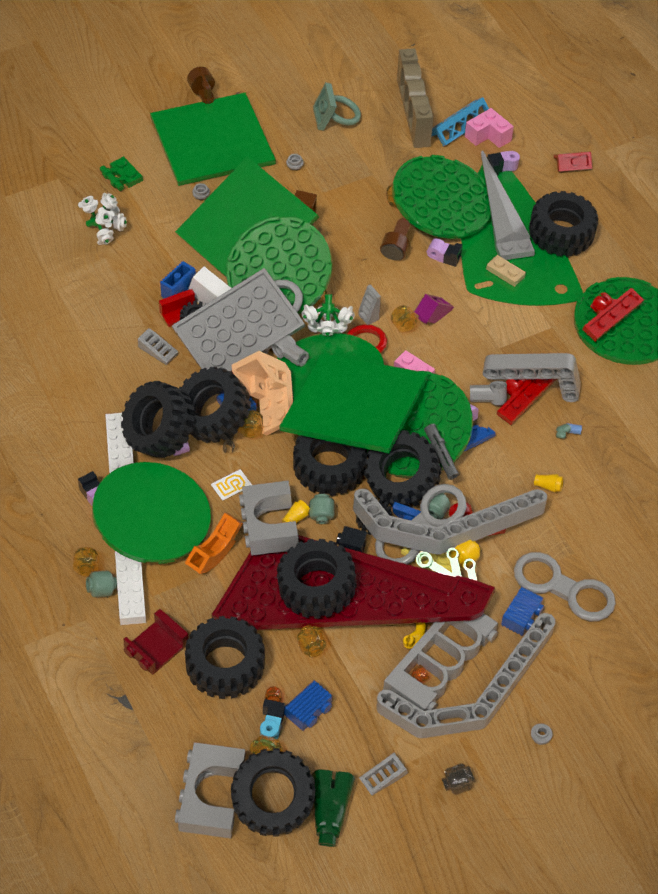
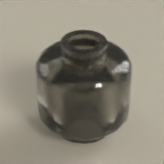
(458, 779)

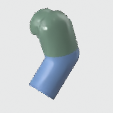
(568, 428)

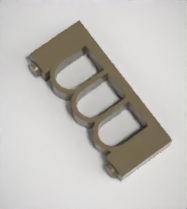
(414, 98)

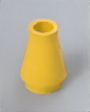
(550, 482)
(297, 512)

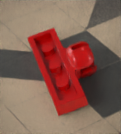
(611, 312)
(523, 395)

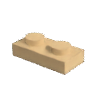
(505, 270)

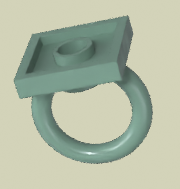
(325, 108)

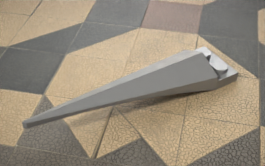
(509, 232)

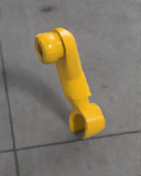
(410, 640)

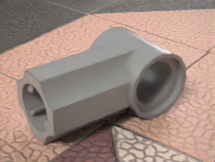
(287, 348)
(494, 393)

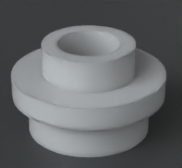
(294, 161)
(200, 191)
(541, 739)

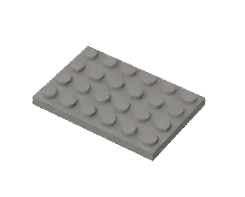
(239, 323)

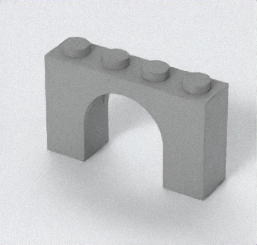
(265, 537)
(195, 815)

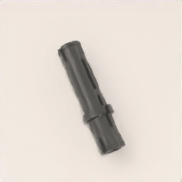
(433, 433)

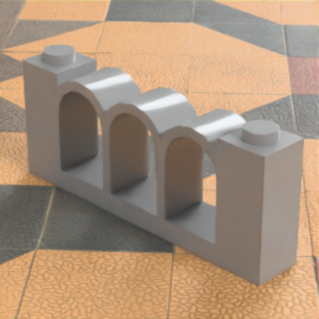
(400, 682)

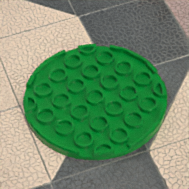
(441, 197)
(288, 252)
(634, 337)
(336, 344)
(446, 407)
(151, 512)

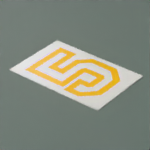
(230, 484)

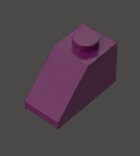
(432, 308)

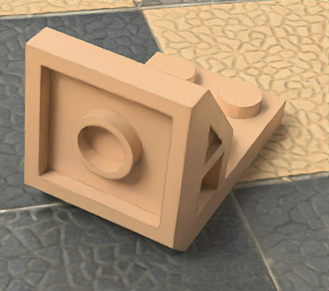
(270, 383)

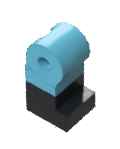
(274, 717)

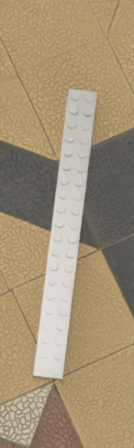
(127, 570)

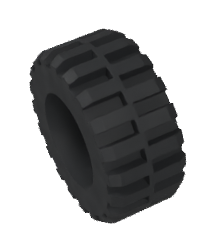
(566, 208)
(232, 410)
(175, 422)
(327, 478)
(415, 488)
(311, 557)
(225, 633)
(269, 762)

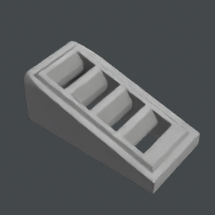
(370, 306)
(150, 337)
(385, 764)

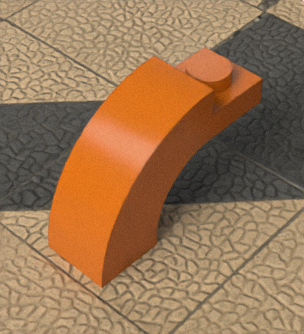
(216, 547)

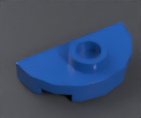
(479, 435)
(405, 512)

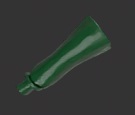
(331, 804)

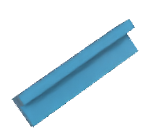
(456, 117)

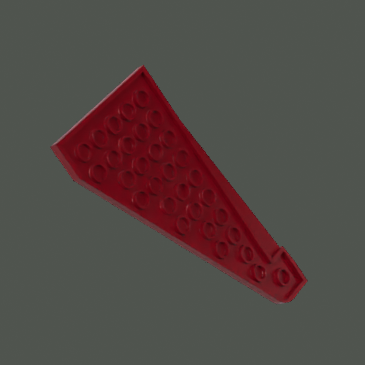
(383, 595)

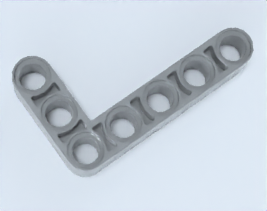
(536, 366)

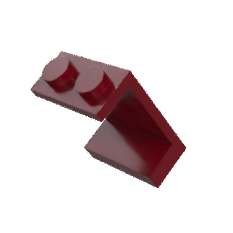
(157, 643)

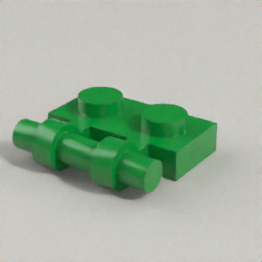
(124, 170)

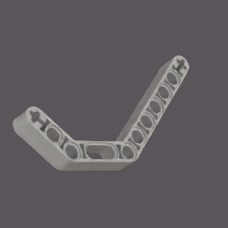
(447, 536)
(391, 704)

